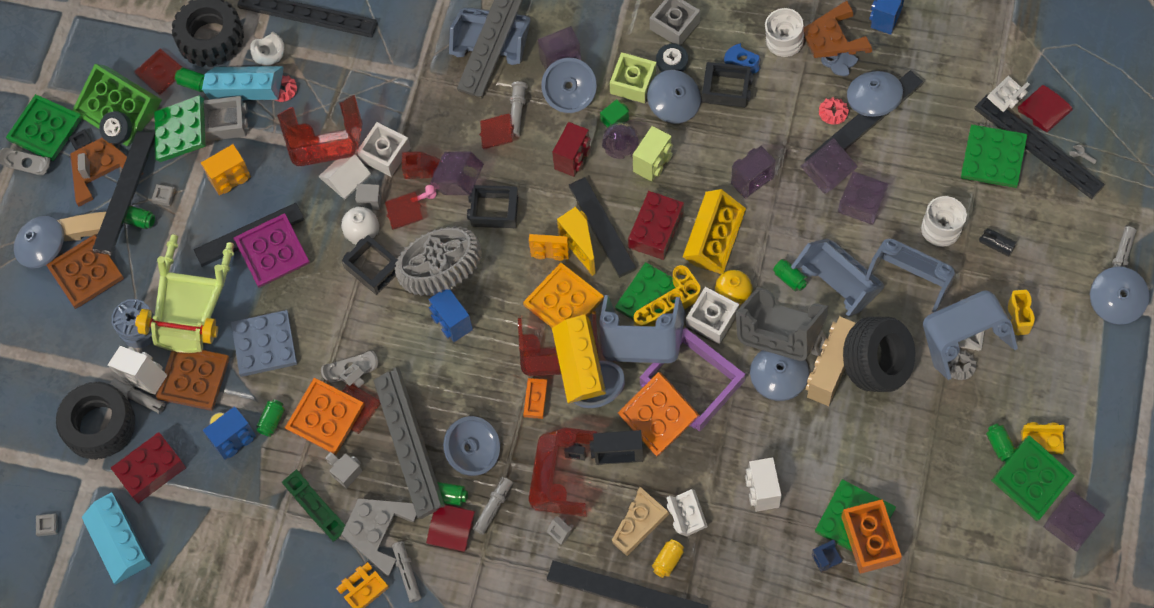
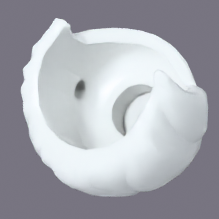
(271, 46)

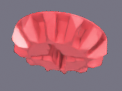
(290, 87)
(826, 113)

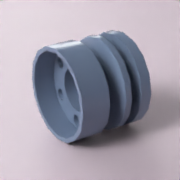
(124, 323)

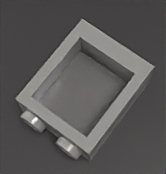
(225, 118)

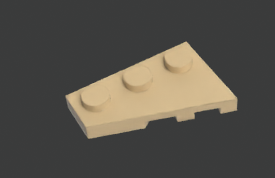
(639, 522)

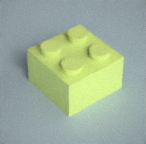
(632, 77)
(652, 154)

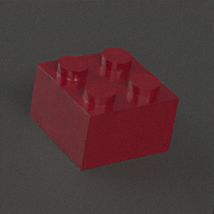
(571, 149)

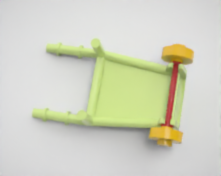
(184, 305)

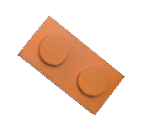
(535, 398)

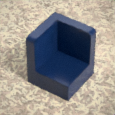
(826, 556)

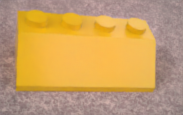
(714, 231)
(578, 359)

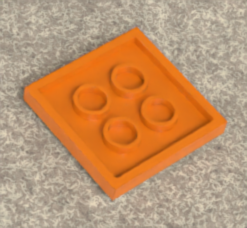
(658, 413)
(325, 416)

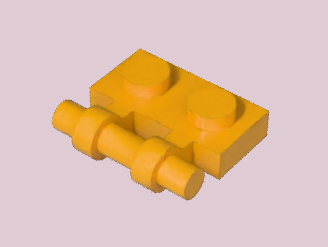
(366, 591)

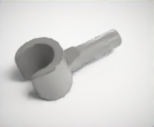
(1081, 152)

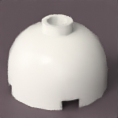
(359, 223)

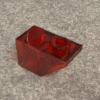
(418, 165)

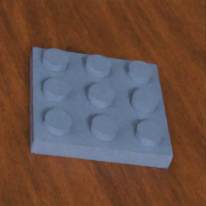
(264, 343)

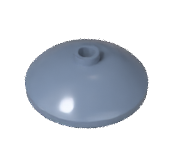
(582, 82)
(874, 93)
(665, 101)
(38, 242)
(1109, 303)
(614, 383)
(776, 383)
(482, 444)

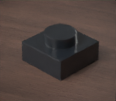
(575, 452)

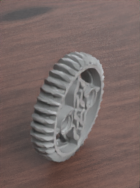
(438, 260)

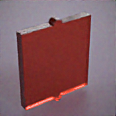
(496, 131)
(404, 210)

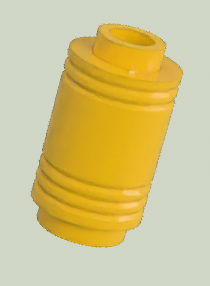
(668, 558)

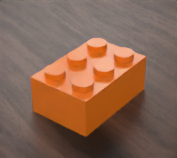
(871, 536)

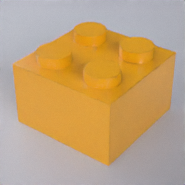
(226, 170)

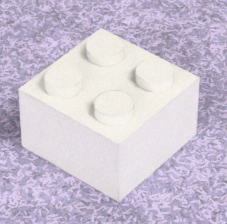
(383, 149)
(712, 315)
(137, 369)
(763, 484)

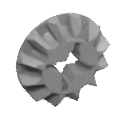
(968, 369)

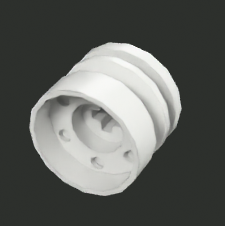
(784, 32)
(943, 221)

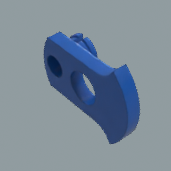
(736, 51)

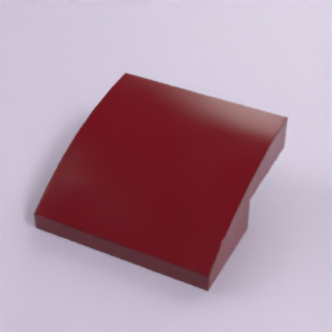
(1045, 108)
(451, 527)

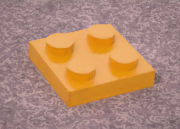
(549, 247)

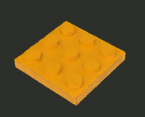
(562, 297)

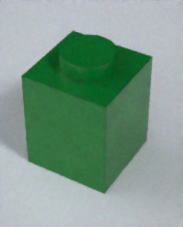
(614, 113)

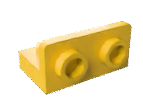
(1048, 436)

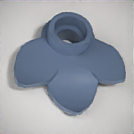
(840, 63)

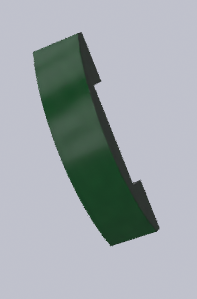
(314, 505)

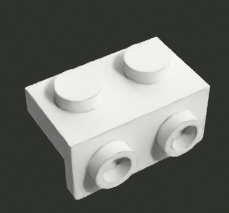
(1006, 94)
(686, 513)

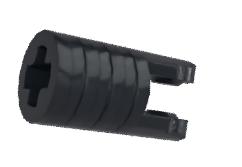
(998, 242)

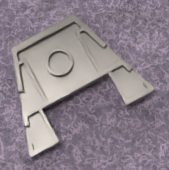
(369, 525)

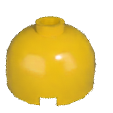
(734, 286)

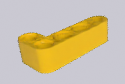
(664, 302)

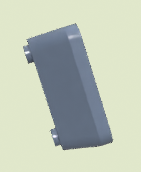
(916, 263)
(841, 272)
(962, 321)
(641, 343)

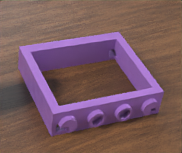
(714, 359)

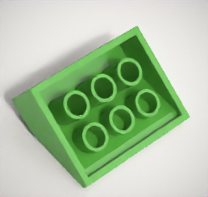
(110, 92)

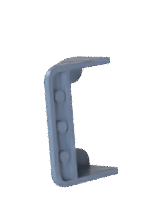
(468, 26)

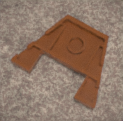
(827, 38)
(103, 159)

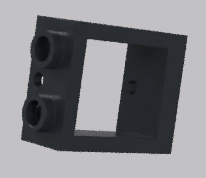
(729, 71)
(503, 192)
(383, 278)
(617, 447)

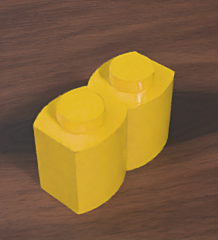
(1020, 311)

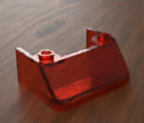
(309, 149)
(541, 361)
(543, 493)

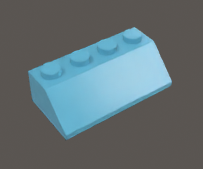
(247, 82)
(115, 538)

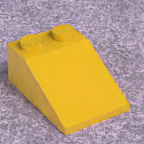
(575, 227)

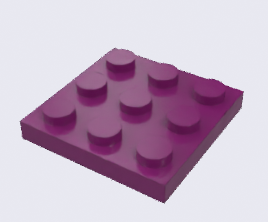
(271, 250)

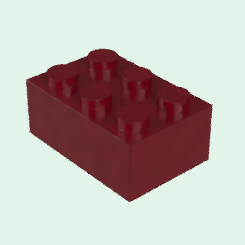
(655, 225)
(148, 467)

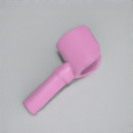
(430, 193)

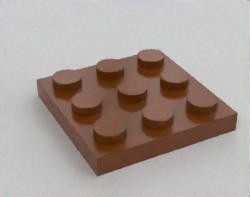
(84, 273)
(193, 379)

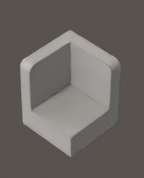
(369, 194)

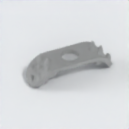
(14, 160)
(366, 362)

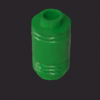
(190, 79)
(140, 218)
(792, 277)
(270, 418)
(1000, 441)
(453, 493)

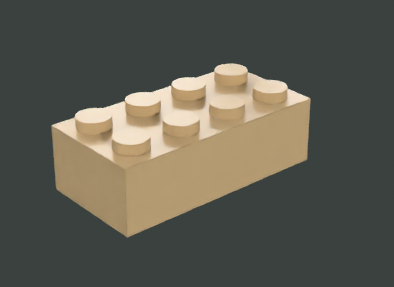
(830, 364)

